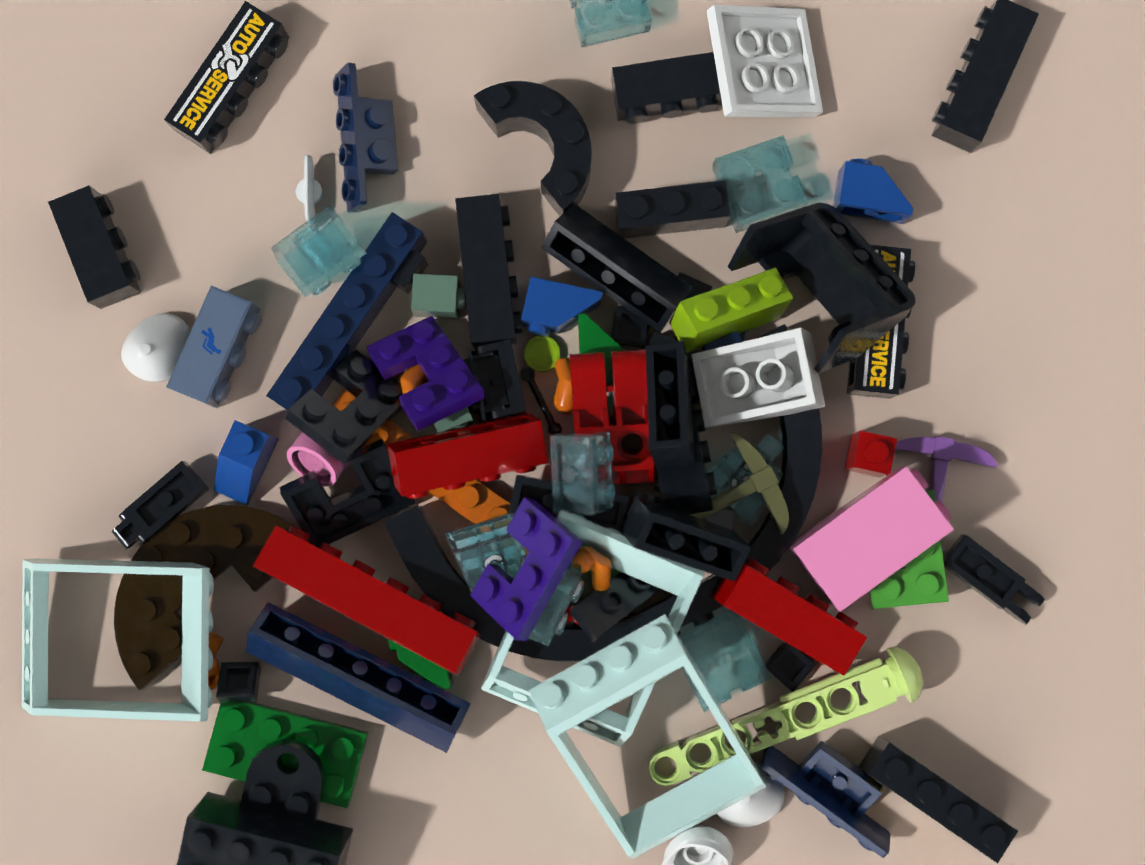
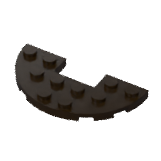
(148, 605)

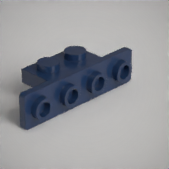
(366, 137)
(834, 789)

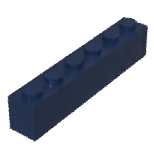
(348, 313)
(356, 677)

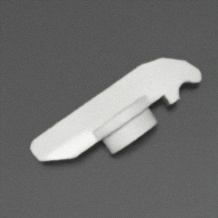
(309, 190)

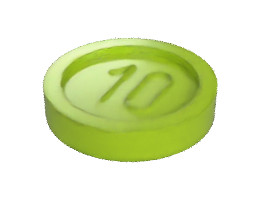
(541, 353)

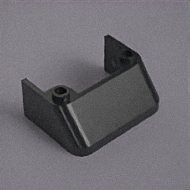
(837, 270)

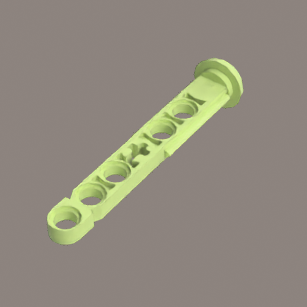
(876, 680)

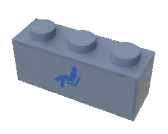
(214, 347)

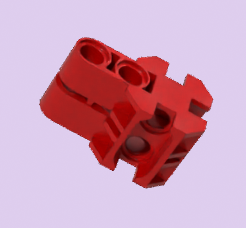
(629, 408)

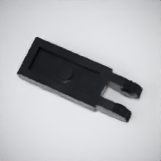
(990, 577)

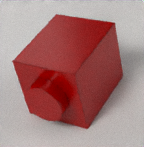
(870, 454)

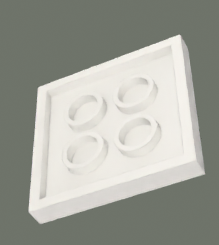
(764, 61)

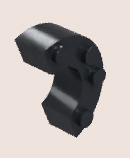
(552, 117)

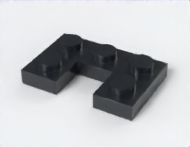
(348, 430)
(358, 508)

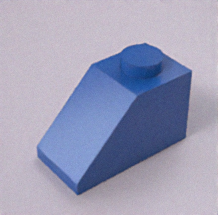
(869, 193)
(556, 305)
(243, 461)

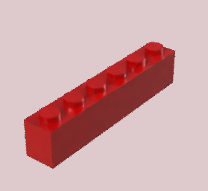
(368, 600)

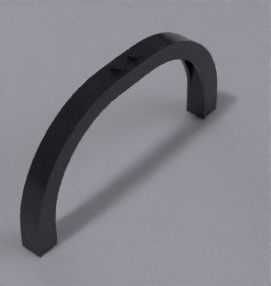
(442, 582)

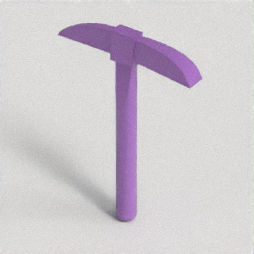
(942, 451)

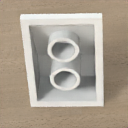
(758, 379)

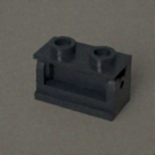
(498, 375)

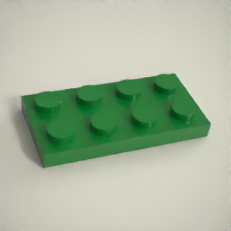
(248, 727)

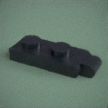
(159, 505)

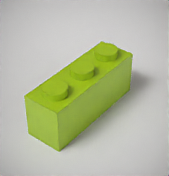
(730, 309)

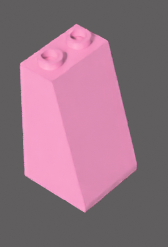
(871, 537)

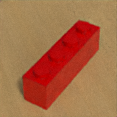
(467, 455)
(791, 617)

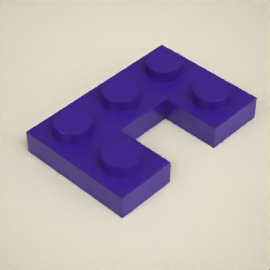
(450, 380)
(521, 600)

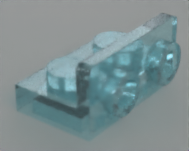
(582, 473)

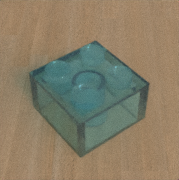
(318, 252)

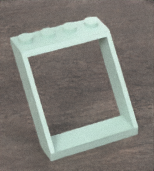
(647, 567)
(196, 655)
(613, 676)

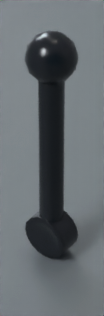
(528, 375)

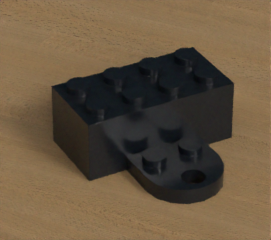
(271, 821)

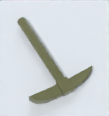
(761, 480)

